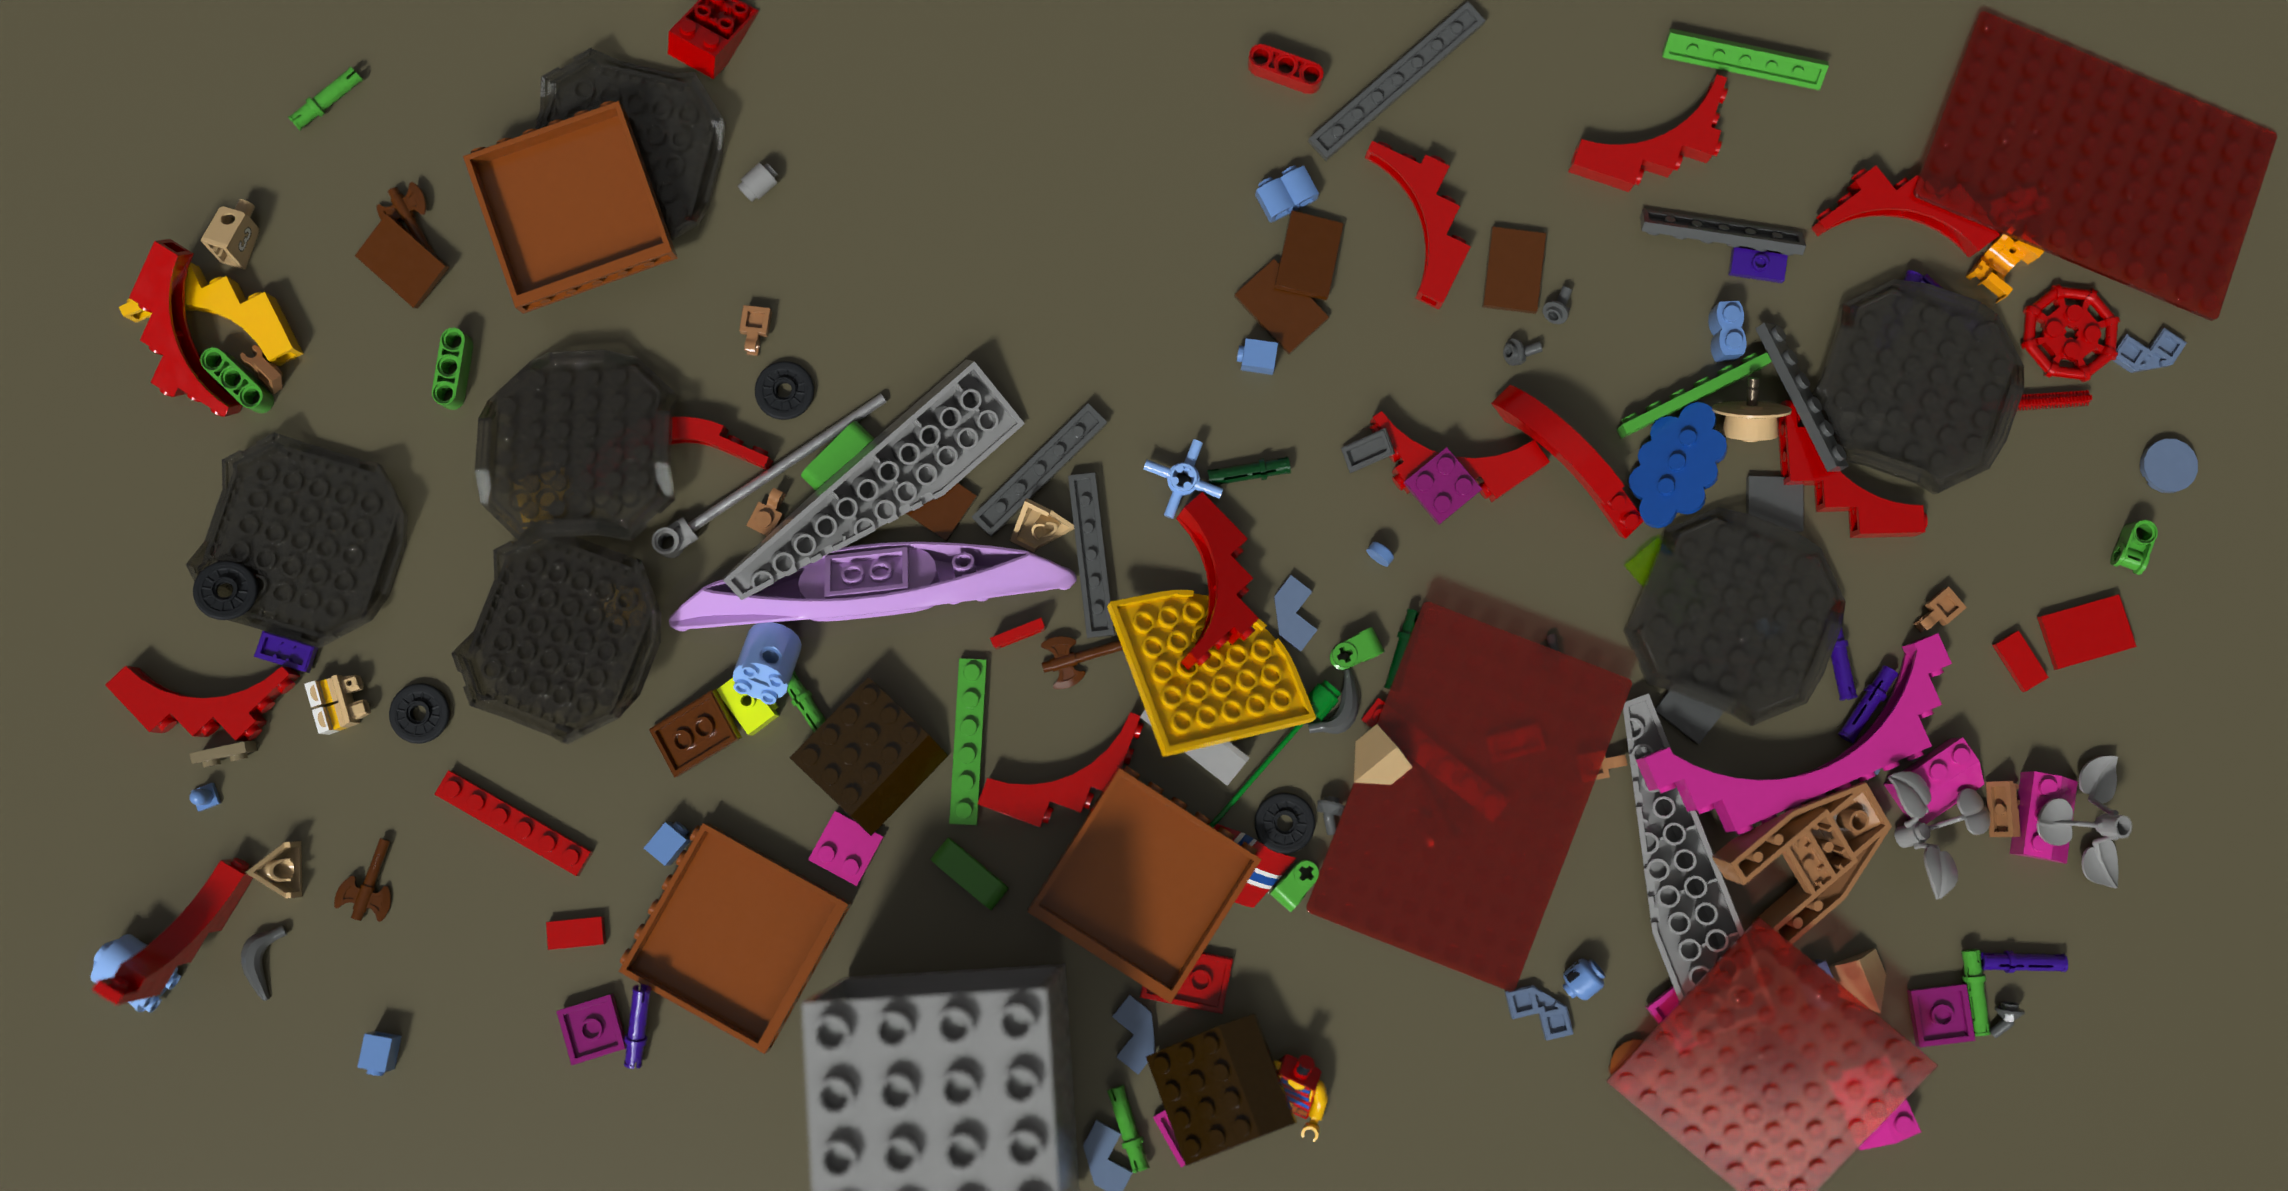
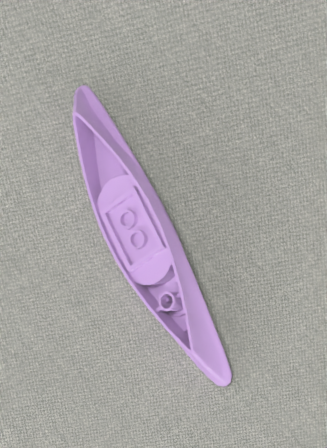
(878, 583)

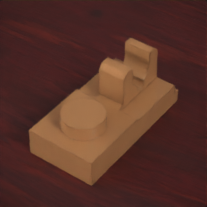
(2003, 809)

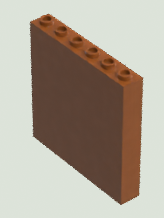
(569, 206)
(1144, 883)
(734, 937)

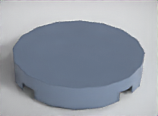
(2169, 465)

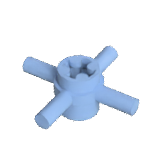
(1188, 468)

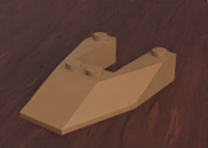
(1824, 847)

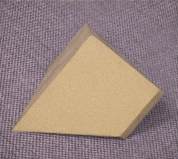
(1038, 526)
(1378, 759)
(281, 870)
(1863, 977)

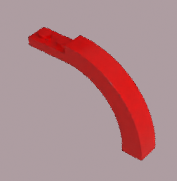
(712, 434)
(1573, 452)

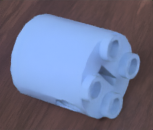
(767, 662)
(117, 951)

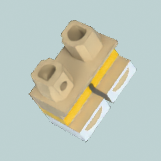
(335, 703)

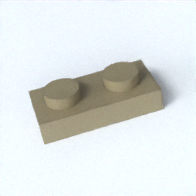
(212, 756)

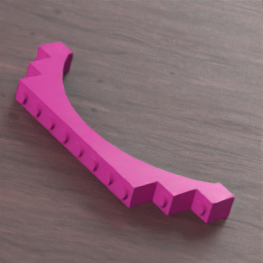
(1890, 738)

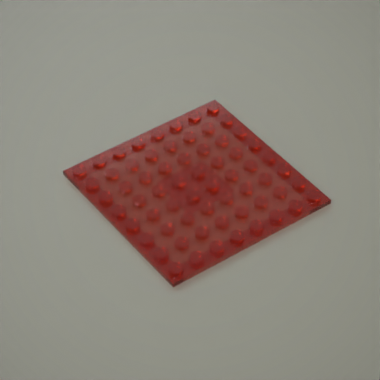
(1771, 1068)

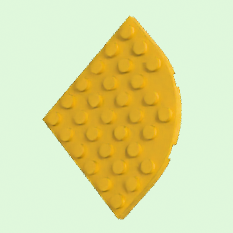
(1230, 697)

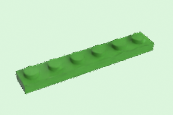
(1745, 59)
(1702, 389)
(968, 741)

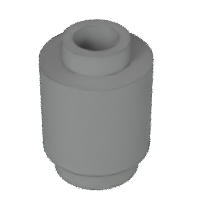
(758, 181)

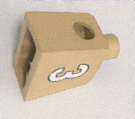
(232, 234)

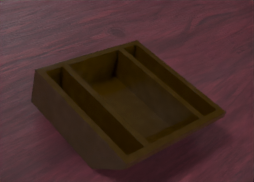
(869, 756)
(1221, 1089)

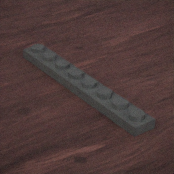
(1396, 81)

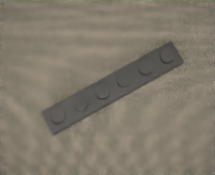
(1721, 231)
(1806, 404)
(1039, 470)
(1090, 555)

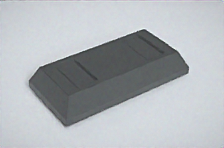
(1368, 450)

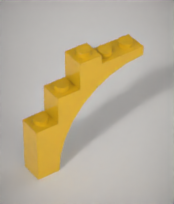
(223, 296)

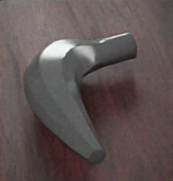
(1346, 712)
(252, 958)

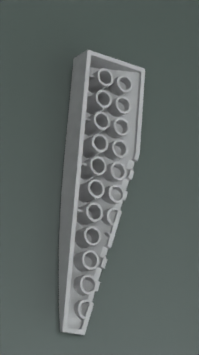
(894, 474)
(1684, 886)

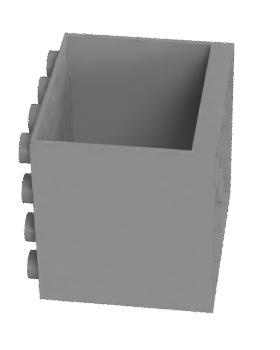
(942, 1082)

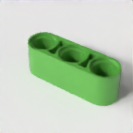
(446, 357)
(227, 373)
(837, 454)
(969, 873)

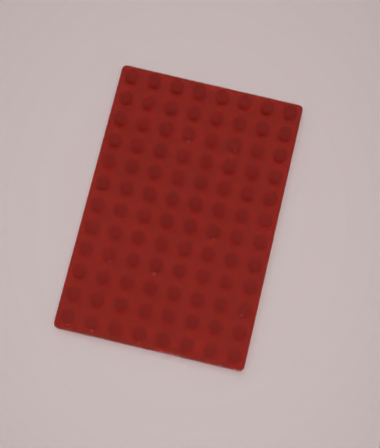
(2096, 165)
(1480, 825)

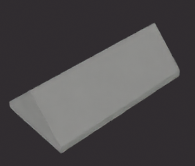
(1221, 759)

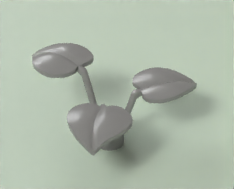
(1914, 797)
(2055, 821)

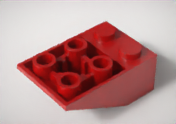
(710, 34)

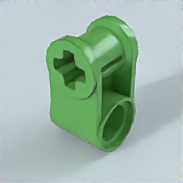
(2131, 550)
(1359, 647)
(1292, 888)

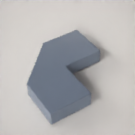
(2160, 353)
(1291, 625)
(1552, 1013)
(1139, 1022)
(1098, 1147)

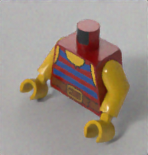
(1303, 1089)

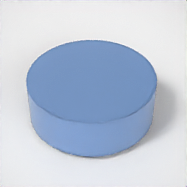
(1380, 553)

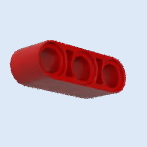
(1277, 58)

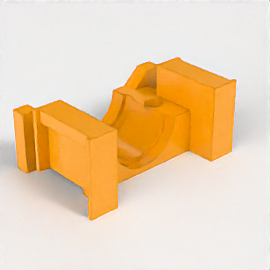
(1999, 261)

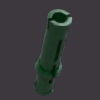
(1260, 469)
(1403, 636)

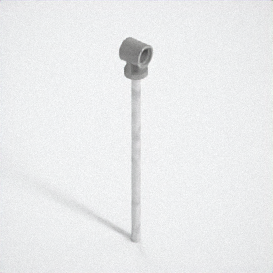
(684, 531)

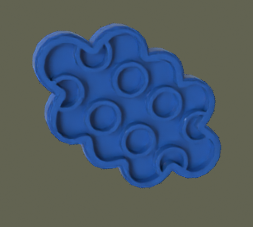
(1678, 465)

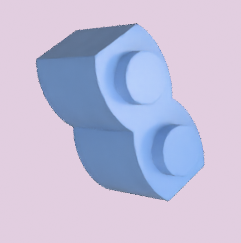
(1286, 193)
(1728, 336)

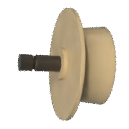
(1750, 418)

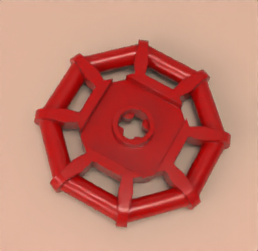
(2084, 325)

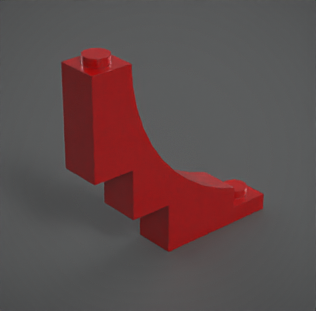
(1834, 492)
(208, 912)

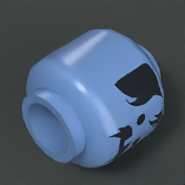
(1583, 979)

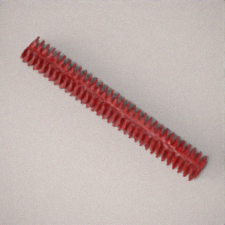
(2054, 399)

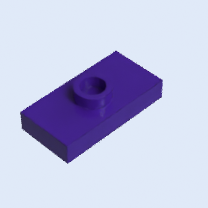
(1758, 265)
(285, 651)

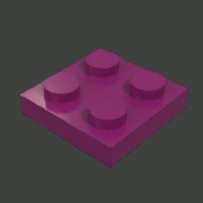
(1442, 486)
(1941, 1015)
(591, 1029)

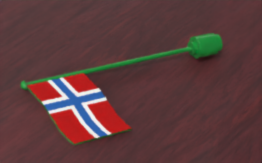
(1273, 864)

